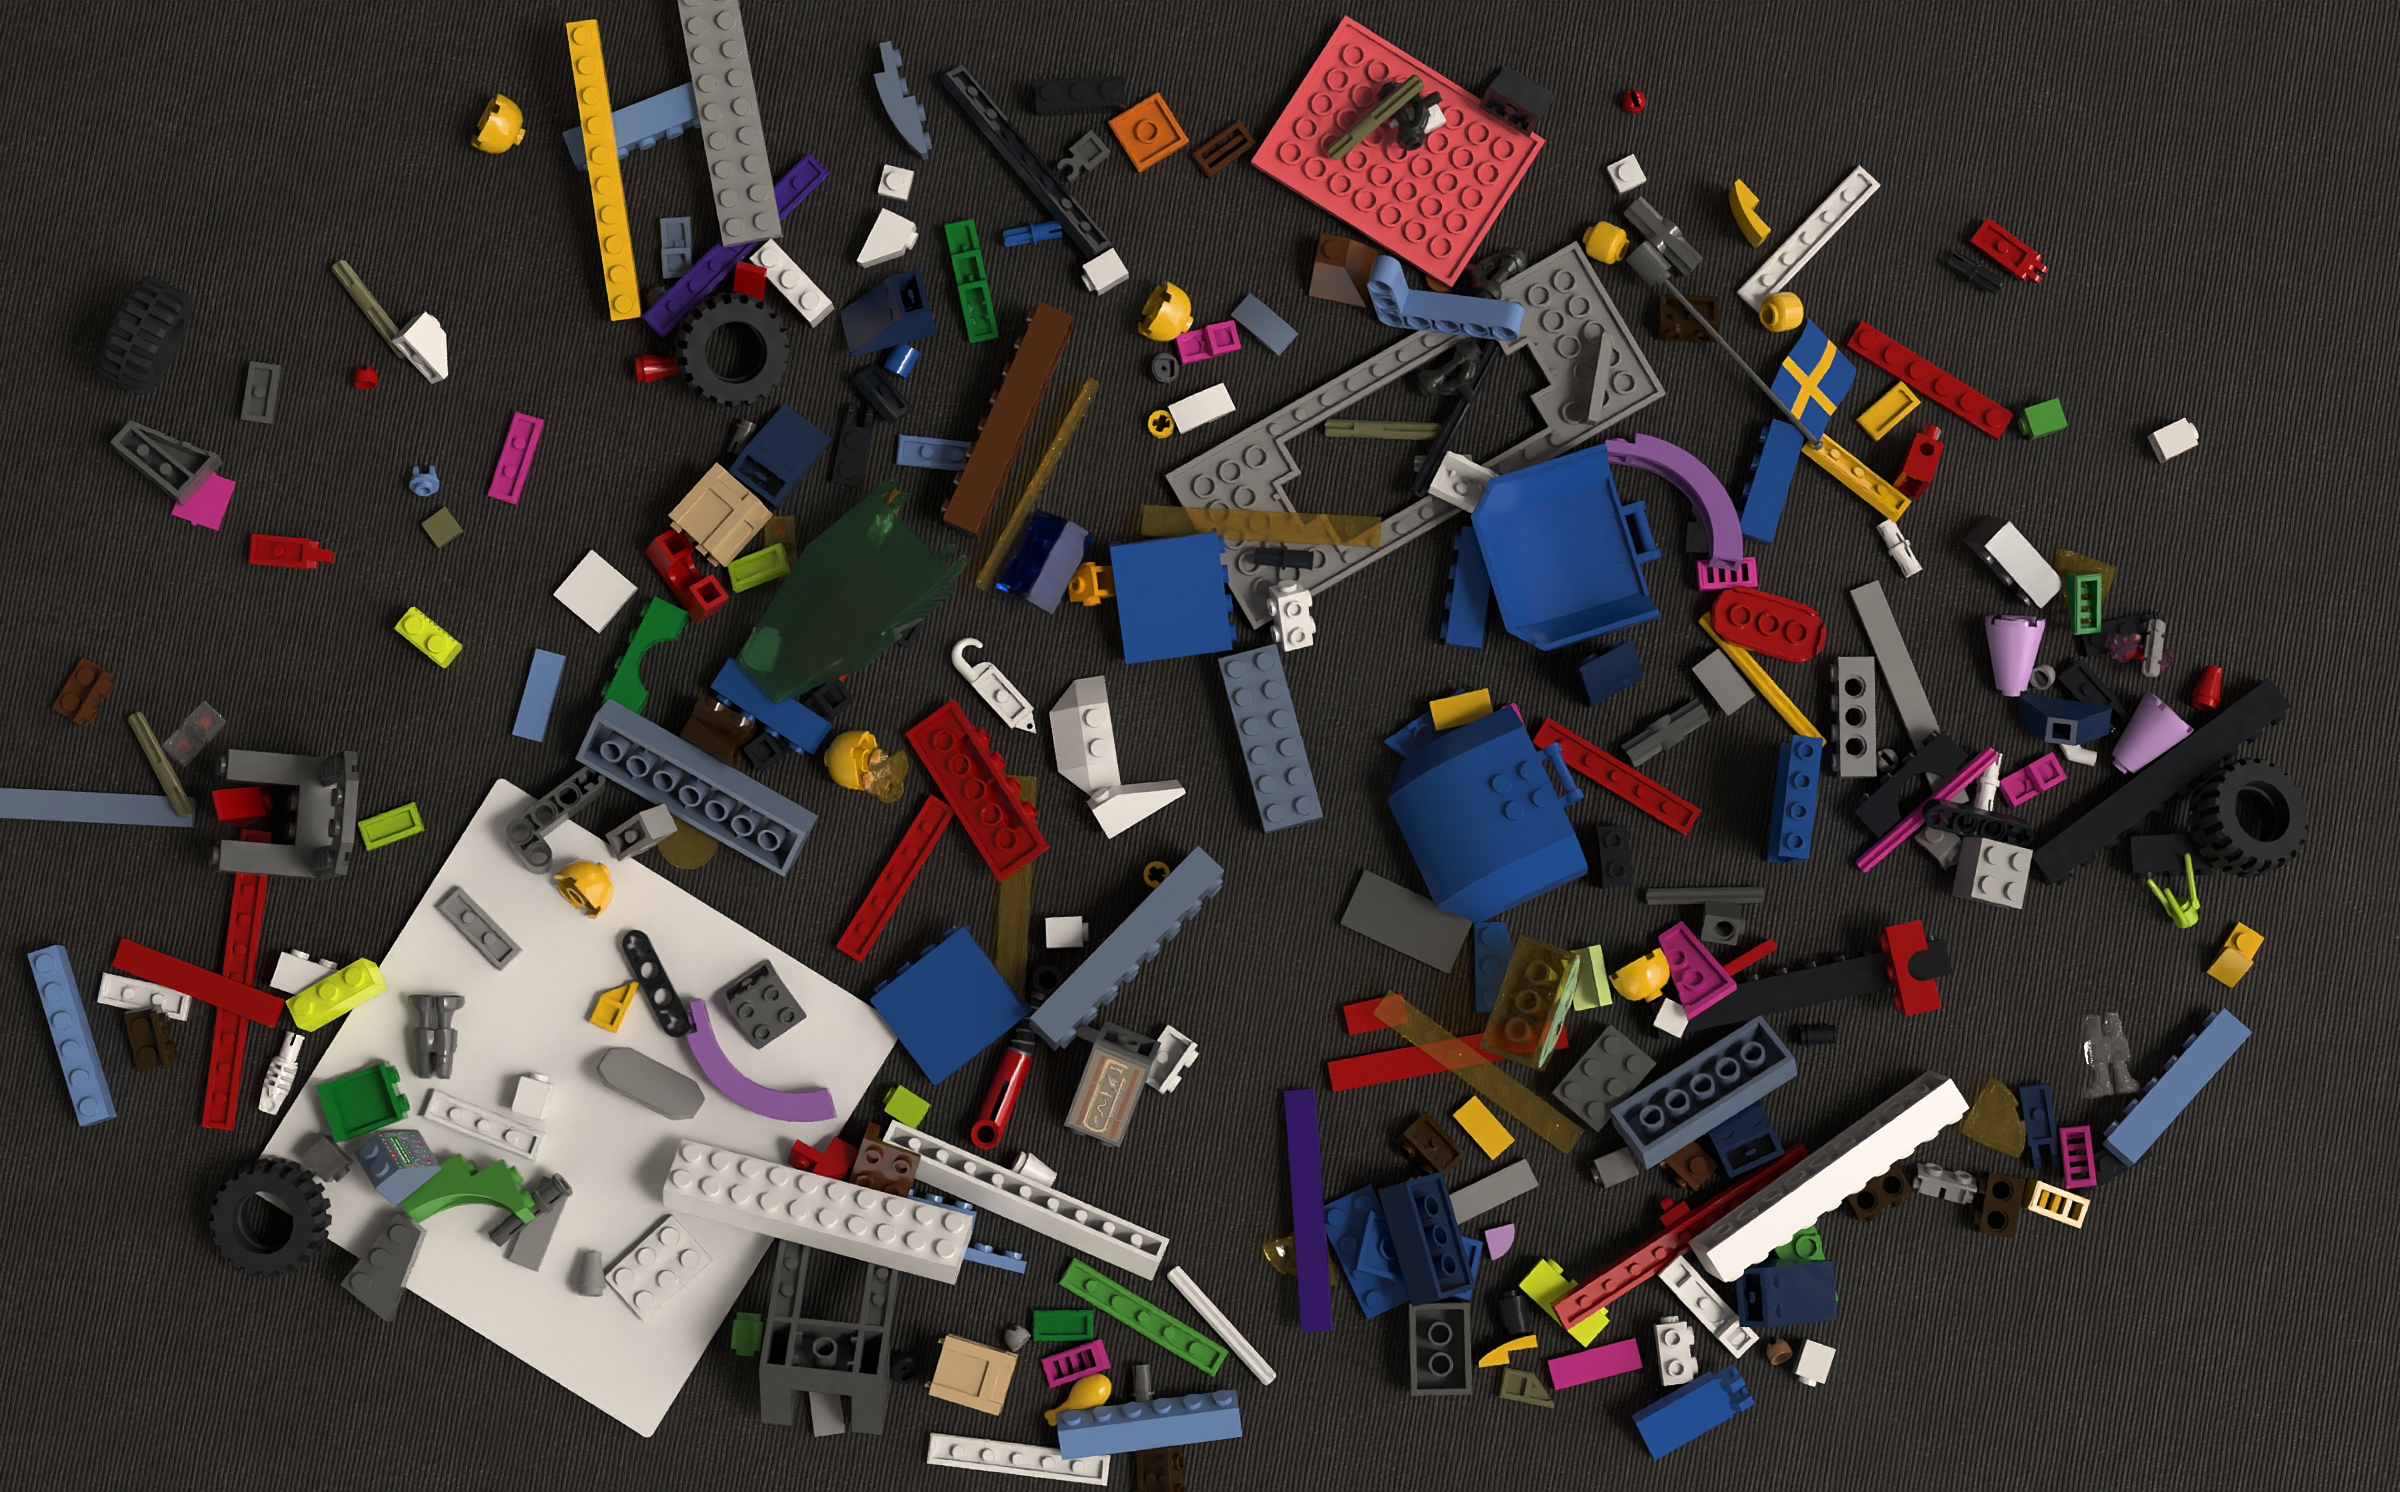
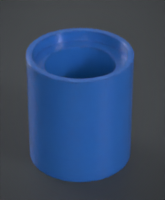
(901, 360)

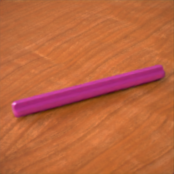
(1915, 818)

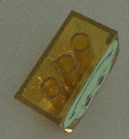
(1532, 1003)

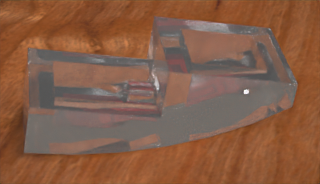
(194, 734)

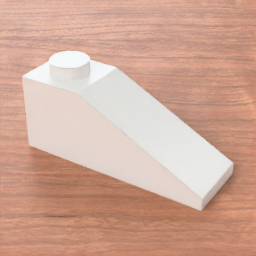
(1128, 804)

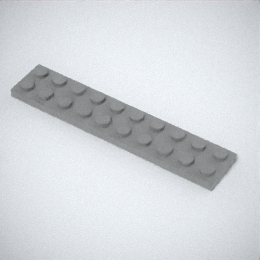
(730, 121)

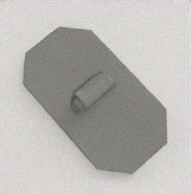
(650, 1083)

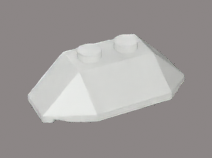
(1085, 736)

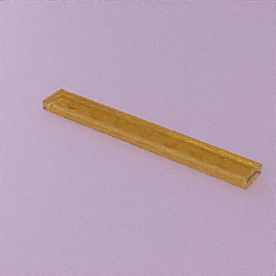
(1037, 484)
(1263, 526)
(1015, 913)
(1478, 1071)

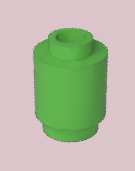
(747, 1333)

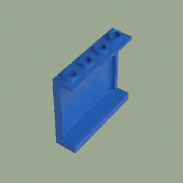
(1172, 596)
(1794, 800)
(949, 1004)

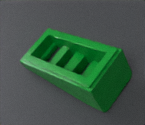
(2074, 591)

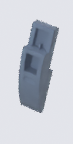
(903, 112)

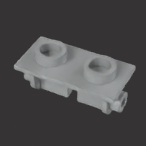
(1958, 1184)

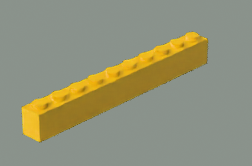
(604, 169)

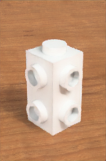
(1290, 612)
(1673, 1351)

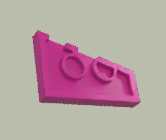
(1694, 970)

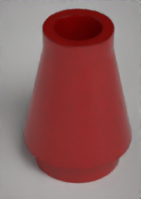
(654, 367)
(2208, 689)

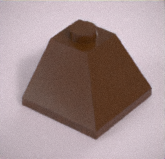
(1342, 271)

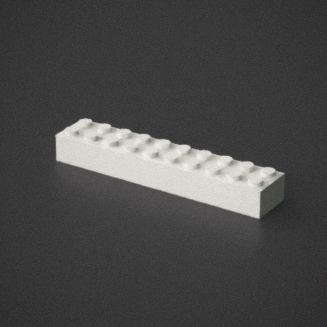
(1828, 1176)
(817, 1211)

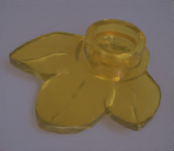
(885, 774)

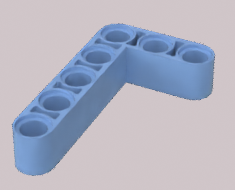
(1439, 312)

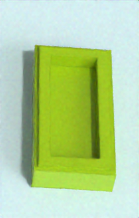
(758, 567)
(391, 826)

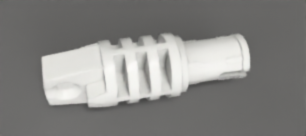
(280, 1075)

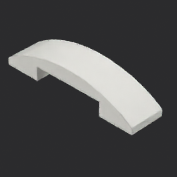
(1707, 1306)

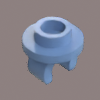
(424, 483)

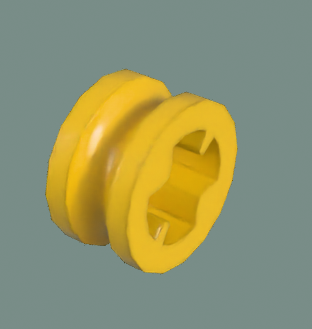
(1156, 417)
(1158, 865)

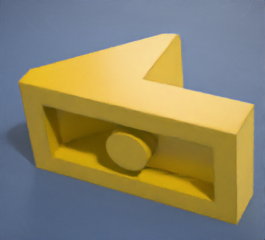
(2235, 955)

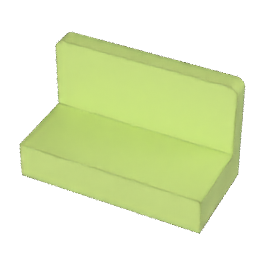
(1593, 984)

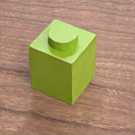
(906, 1106)

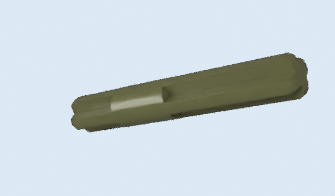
(1375, 117)
(367, 303)
(1382, 429)
(161, 765)

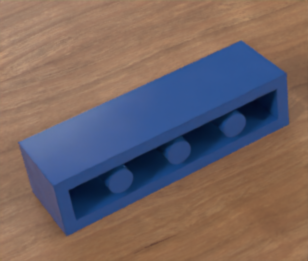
(1770, 481)
(1469, 594)
(788, 718)

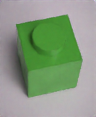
(2042, 419)

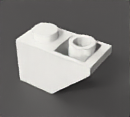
(297, 973)

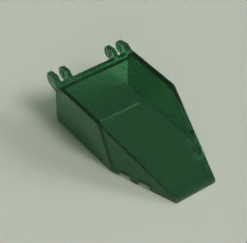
(847, 600)

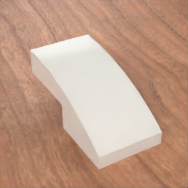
(1202, 408)

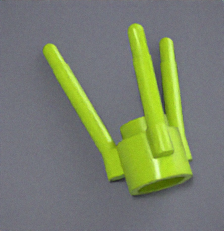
(2180, 909)

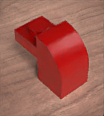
(835, 1162)

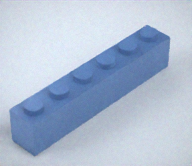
(644, 123)
(72, 1035)
(2176, 1088)
(1149, 1424)

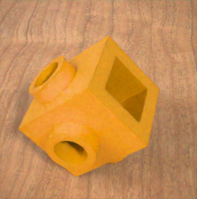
(1092, 584)

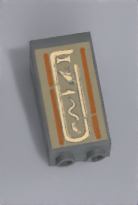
(1112, 1084)

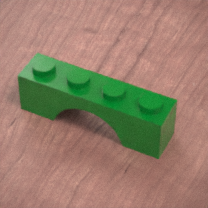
(660, 624)

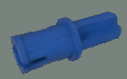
(1032, 233)

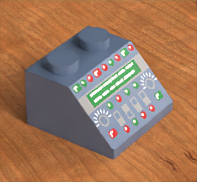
(397, 1163)

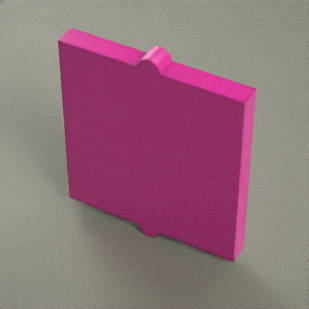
(208, 503)

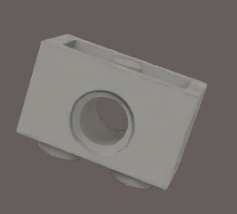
(641, 832)

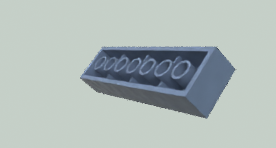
(696, 787)
(1126, 948)

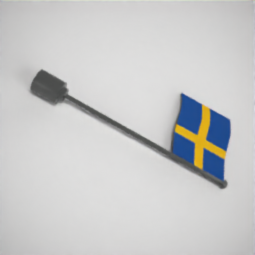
(1808, 380)

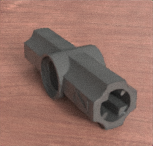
(1663, 236)
(1665, 733)

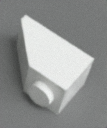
(887, 239)
(424, 346)

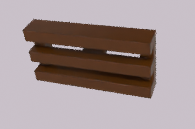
(1229, 159)

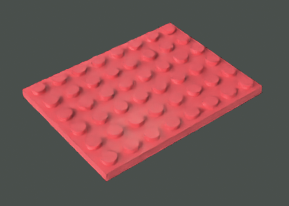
(1416, 203)

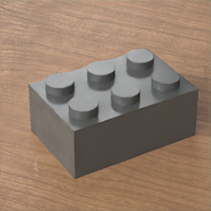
(1602, 1077)
(1439, 1349)

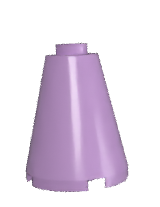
(2013, 650)
(2148, 734)

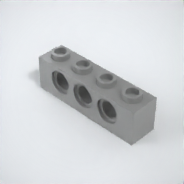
(1863, 673)

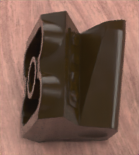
(718, 730)

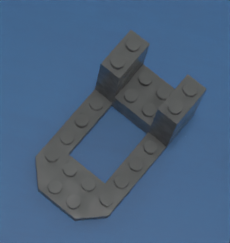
(318, 791)
(826, 1353)

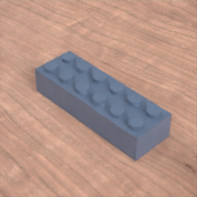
(1270, 739)
(1703, 1092)

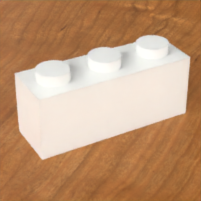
(793, 283)

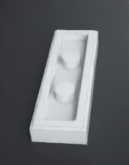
(140, 994)

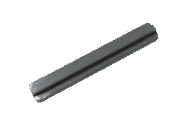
(1673, 896)

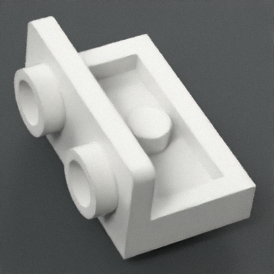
(1460, 481)
(1172, 1055)

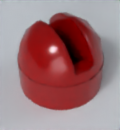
(1628, 105)
(365, 378)

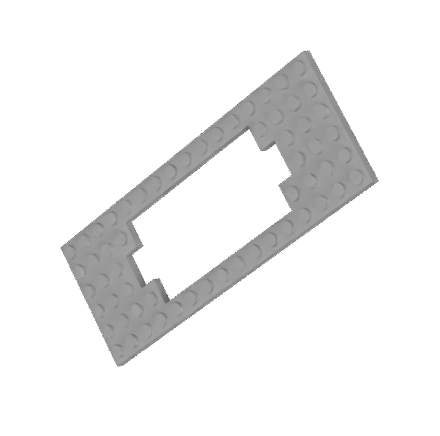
(1563, 332)

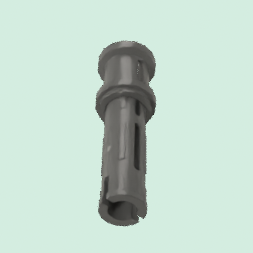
(544, 1202)

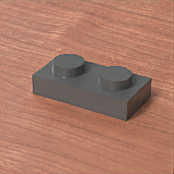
(261, 393)

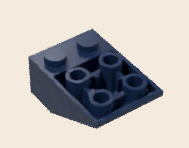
(889, 315)
(779, 456)
(1609, 674)
(1745, 1141)
(1786, 1293)

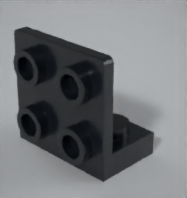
(1516, 100)

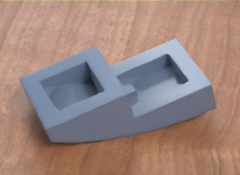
(676, 246)
(1264, 324)

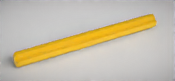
(1764, 684)

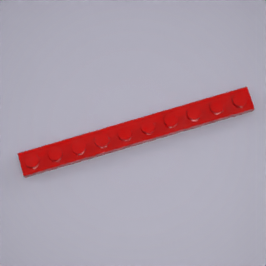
(240, 966)
(1664, 1246)

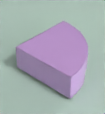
(1499, 1240)

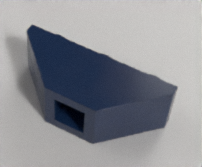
(2064, 720)

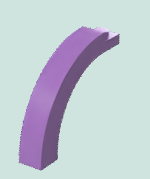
(1696, 483)
(748, 1094)

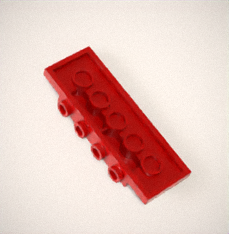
(979, 789)

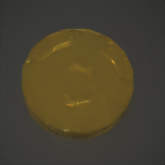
(688, 847)

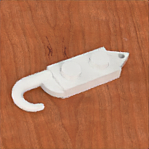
(994, 688)

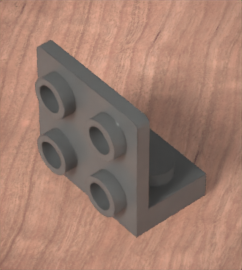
(762, 1005)

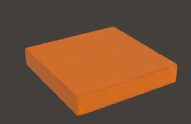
(1148, 132)

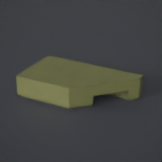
(1523, 1387)

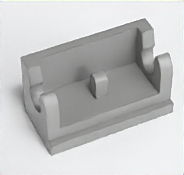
(1723, 681)

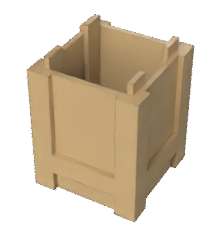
(719, 516)
(972, 1374)

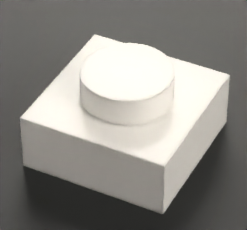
(1626, 174)
(895, 183)

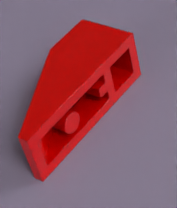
(243, 805)

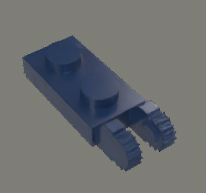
(2039, 1122)

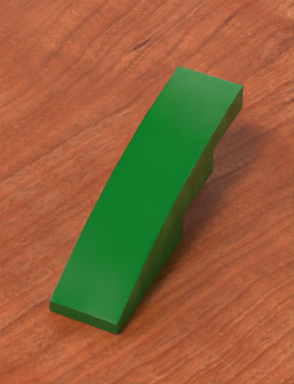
(971, 280)

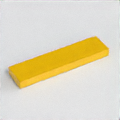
(1858, 478)

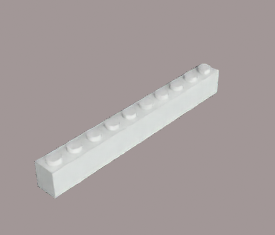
(1031, 1203)

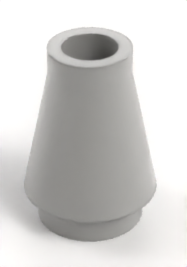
(591, 1276)

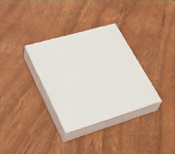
(595, 591)

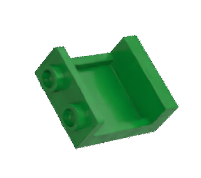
(363, 1101)

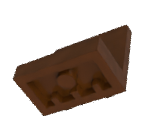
(884, 1165)

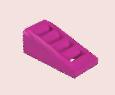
(1702, 577)
(2077, 1133)
(1099, 1354)

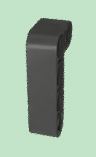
(561, 812)

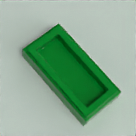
(1063, 1325)

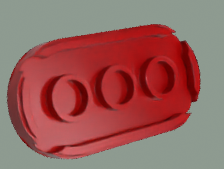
(1767, 624)

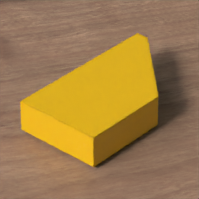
(613, 1007)

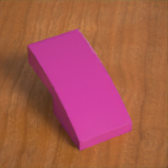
(1207, 342)
(2031, 780)

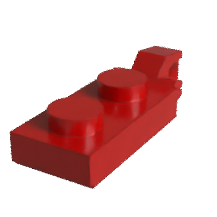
(287, 552)

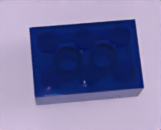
(1045, 561)

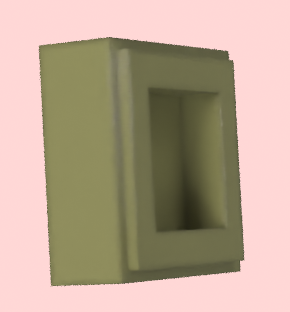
(442, 527)

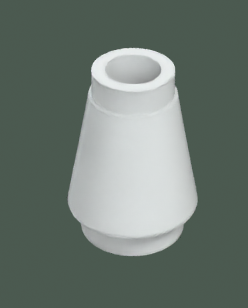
(1034, 1169)

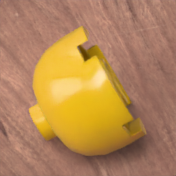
(499, 126)
(1167, 313)
(849, 757)
(586, 885)
(1642, 977)

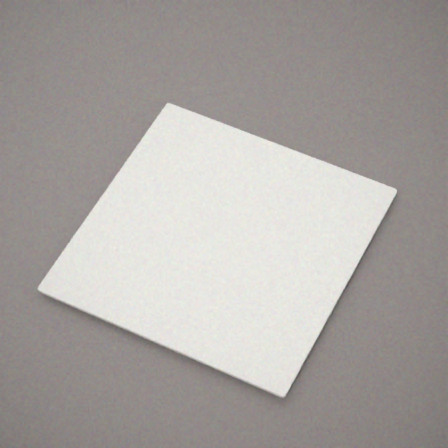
(595, 1138)

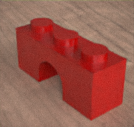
(673, 559)
(1911, 994)

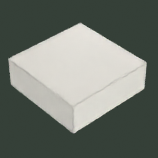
(1671, 1018)

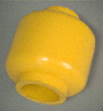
(1606, 242)
(1781, 312)

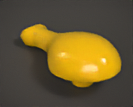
(1085, 1394)

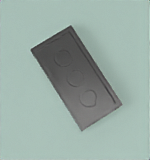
(1405, 922)

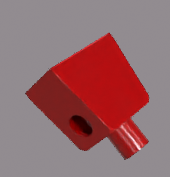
(1919, 462)

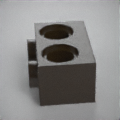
(1879, 1196)
(2007, 1206)

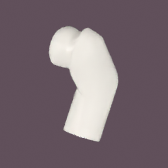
(2078, 754)

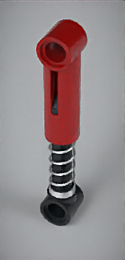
(1013, 1066)

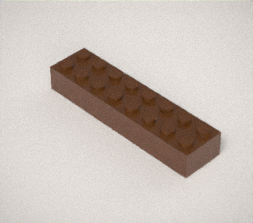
(1008, 421)

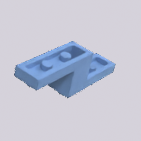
(981, 1253)

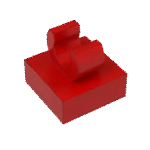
(1672, 1212)

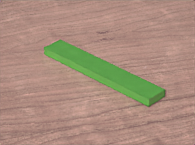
(1143, 1317)

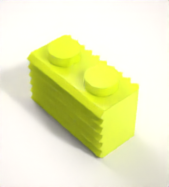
(428, 637)

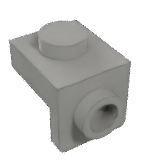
(1941, 845)

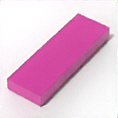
(516, 458)
(1594, 1363)

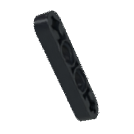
(1976, 827)
(653, 985)

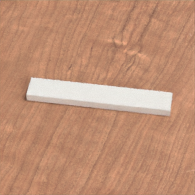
(1809, 237)
(1015, 1459)

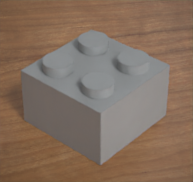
(1992, 872)

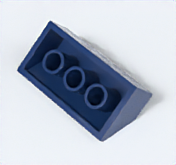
(1427, 1239)

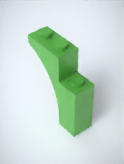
(463, 1184)

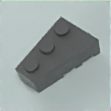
(167, 462)

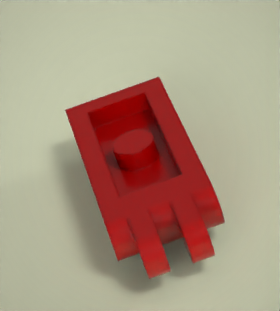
(2008, 251)

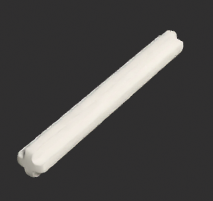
(1221, 1325)

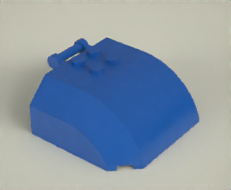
(1564, 551)
(1487, 817)

